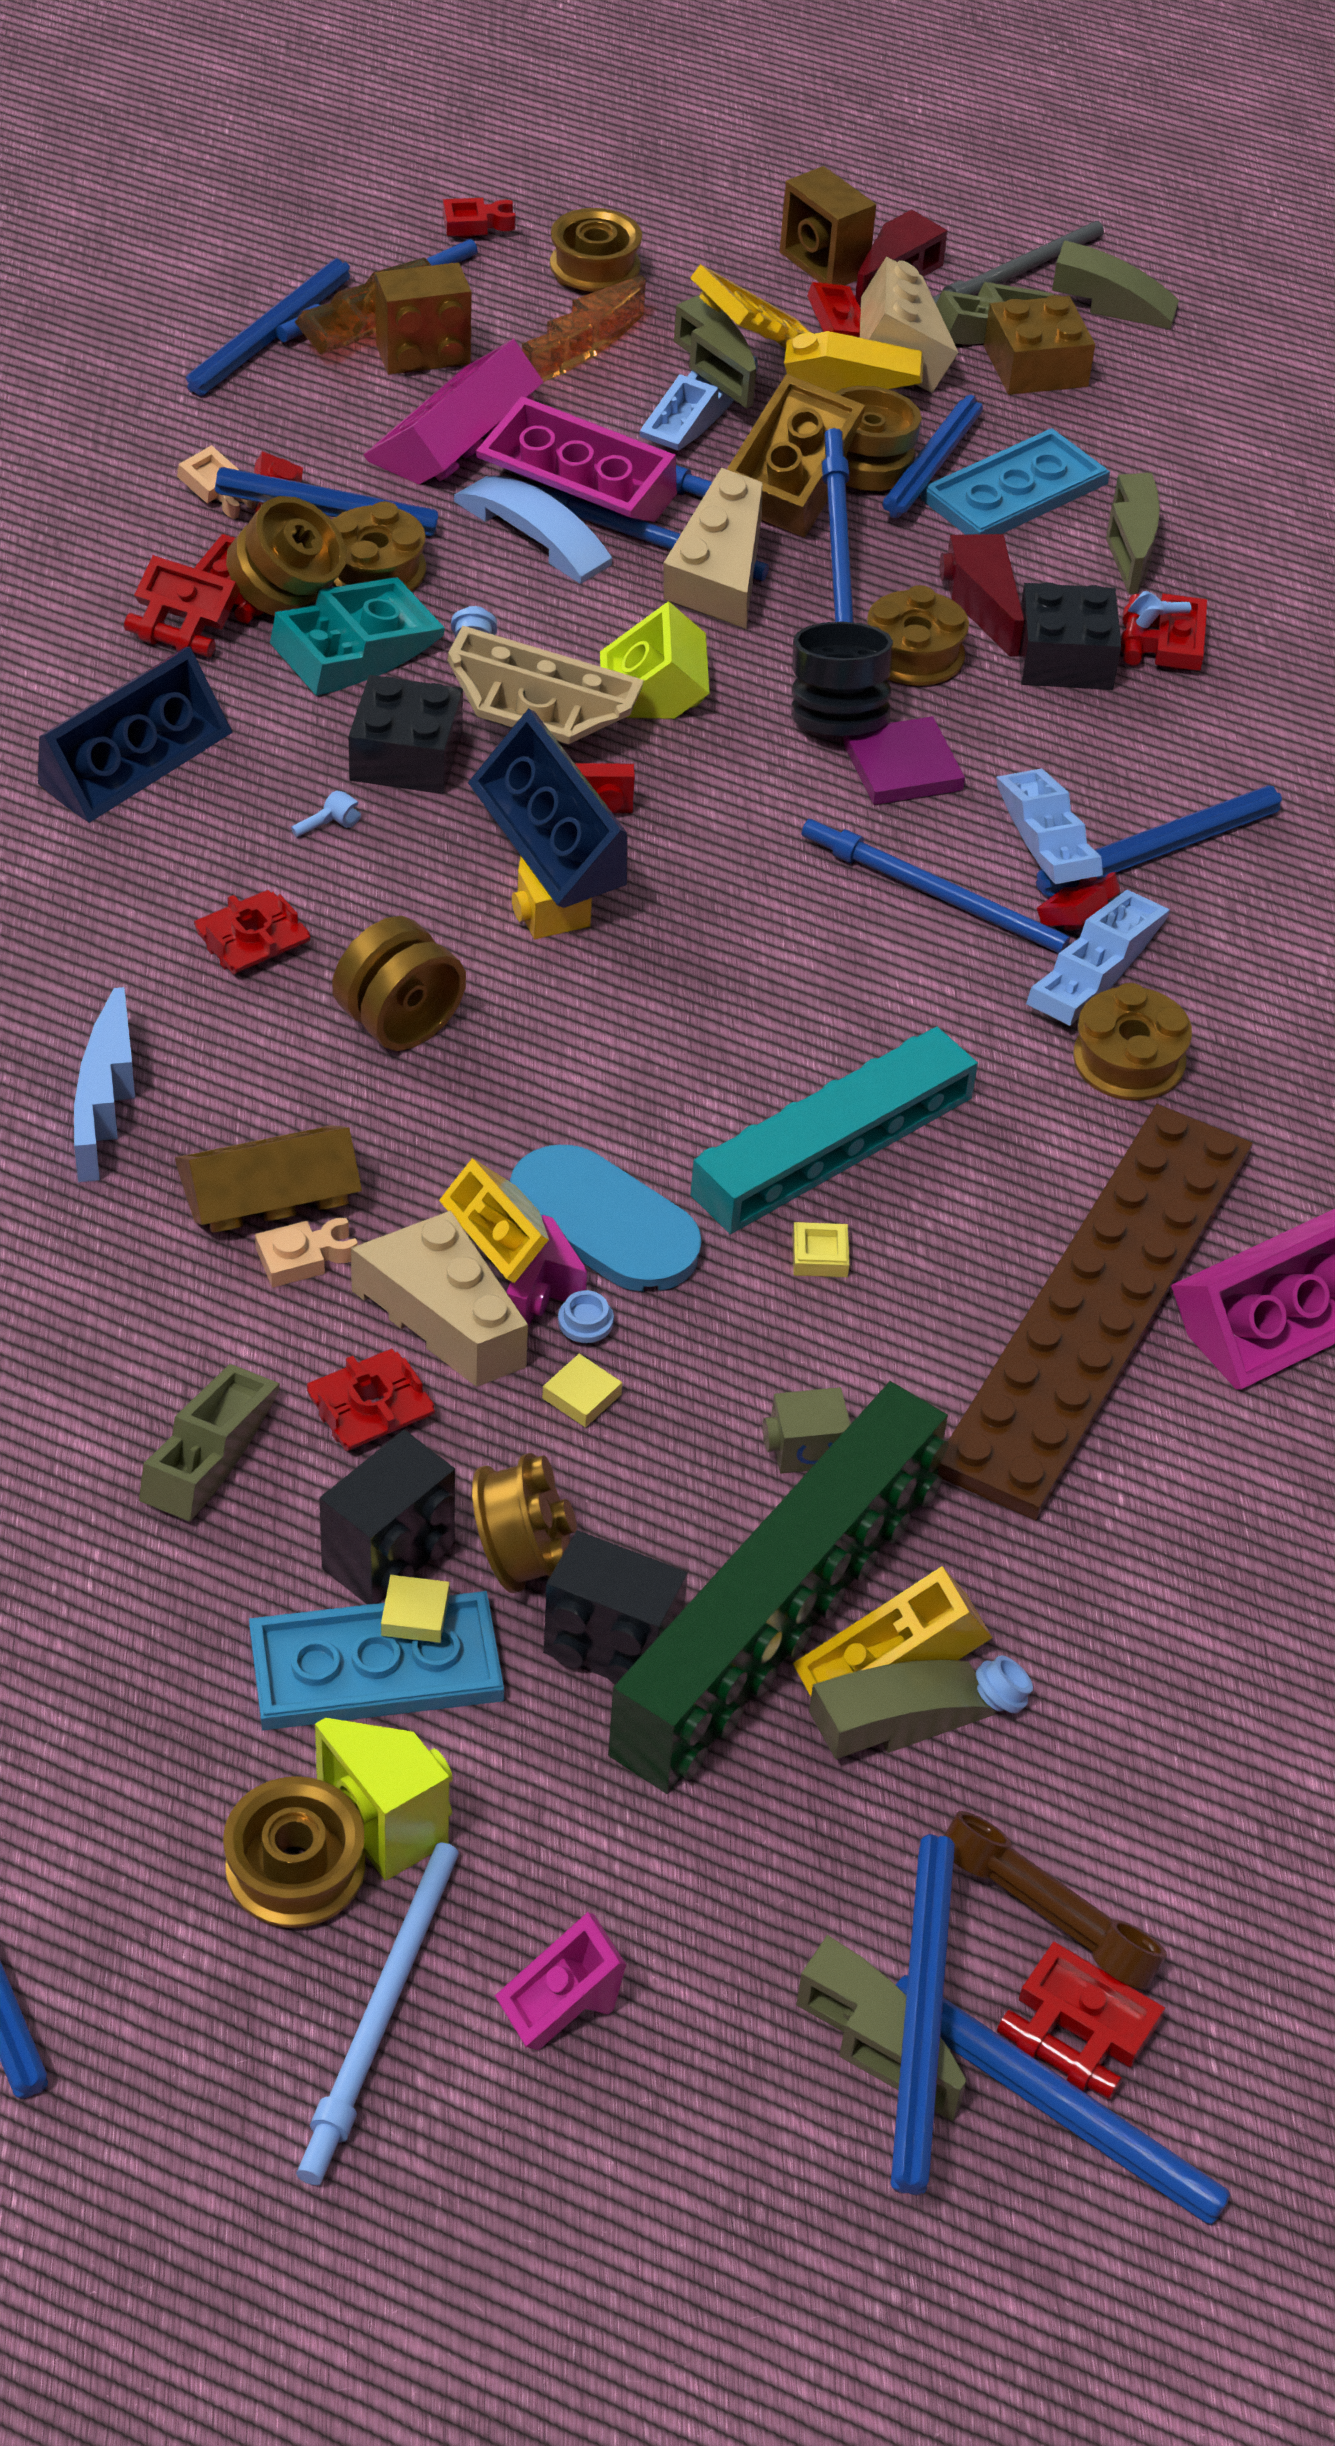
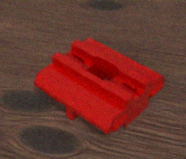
(252, 930)
(347, 1396)

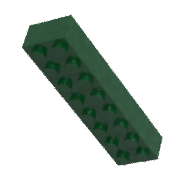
(776, 1589)

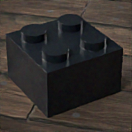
(1069, 636)
(405, 734)
(388, 1517)
(608, 1606)

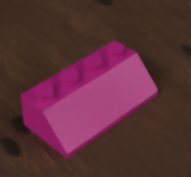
(457, 416)
(583, 460)
(1265, 1303)

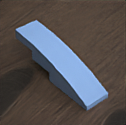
(686, 411)
(1048, 826)
(1099, 957)
(103, 1077)

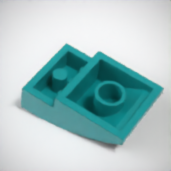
(354, 633)

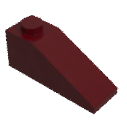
(905, 239)
(985, 586)

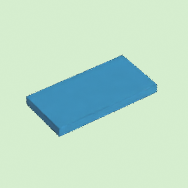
(1015, 485)
(345, 1670)

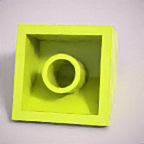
(669, 657)
(394, 1786)

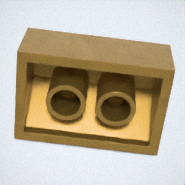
(270, 1176)

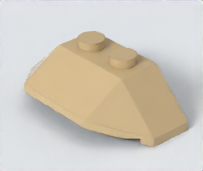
(566, 693)

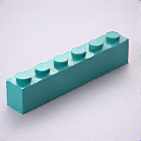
(832, 1129)

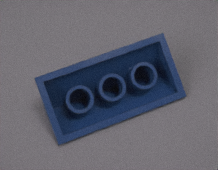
(131, 737)
(552, 814)

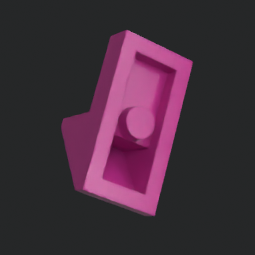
(552, 1273)
(564, 1980)

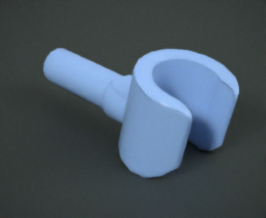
(1150, 607)
(336, 807)

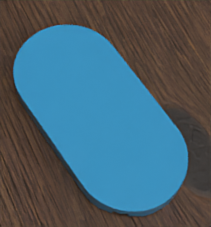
(611, 1217)

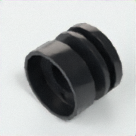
(841, 678)

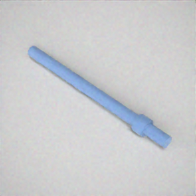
(336, 2113)

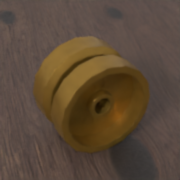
(884, 437)
(286, 555)
(399, 983)

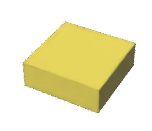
(820, 1249)
(582, 1390)
(415, 1608)

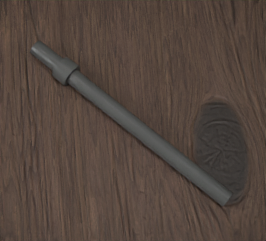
(1026, 261)

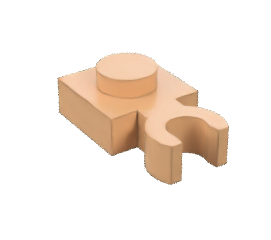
(200, 476)
(299, 1254)

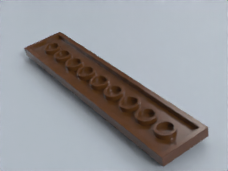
(1093, 1312)

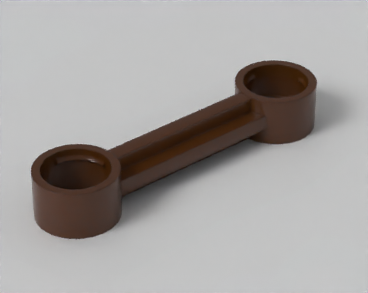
(1115, 1944)

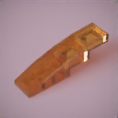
(348, 315)
(588, 330)

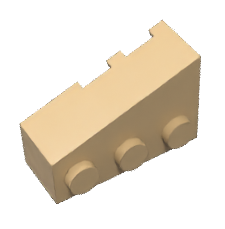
(904, 314)
(718, 551)
(446, 1295)

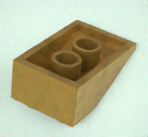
(789, 449)

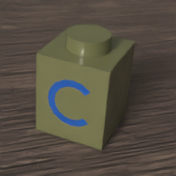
(804, 1426)

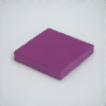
(904, 761)

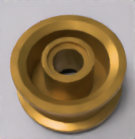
(595, 248)
(381, 545)
(924, 632)
(1132, 1042)
(521, 1520)
(303, 1886)

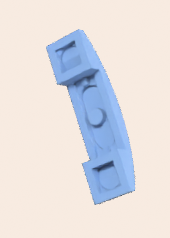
(570, 542)

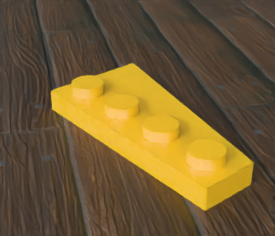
(746, 308)

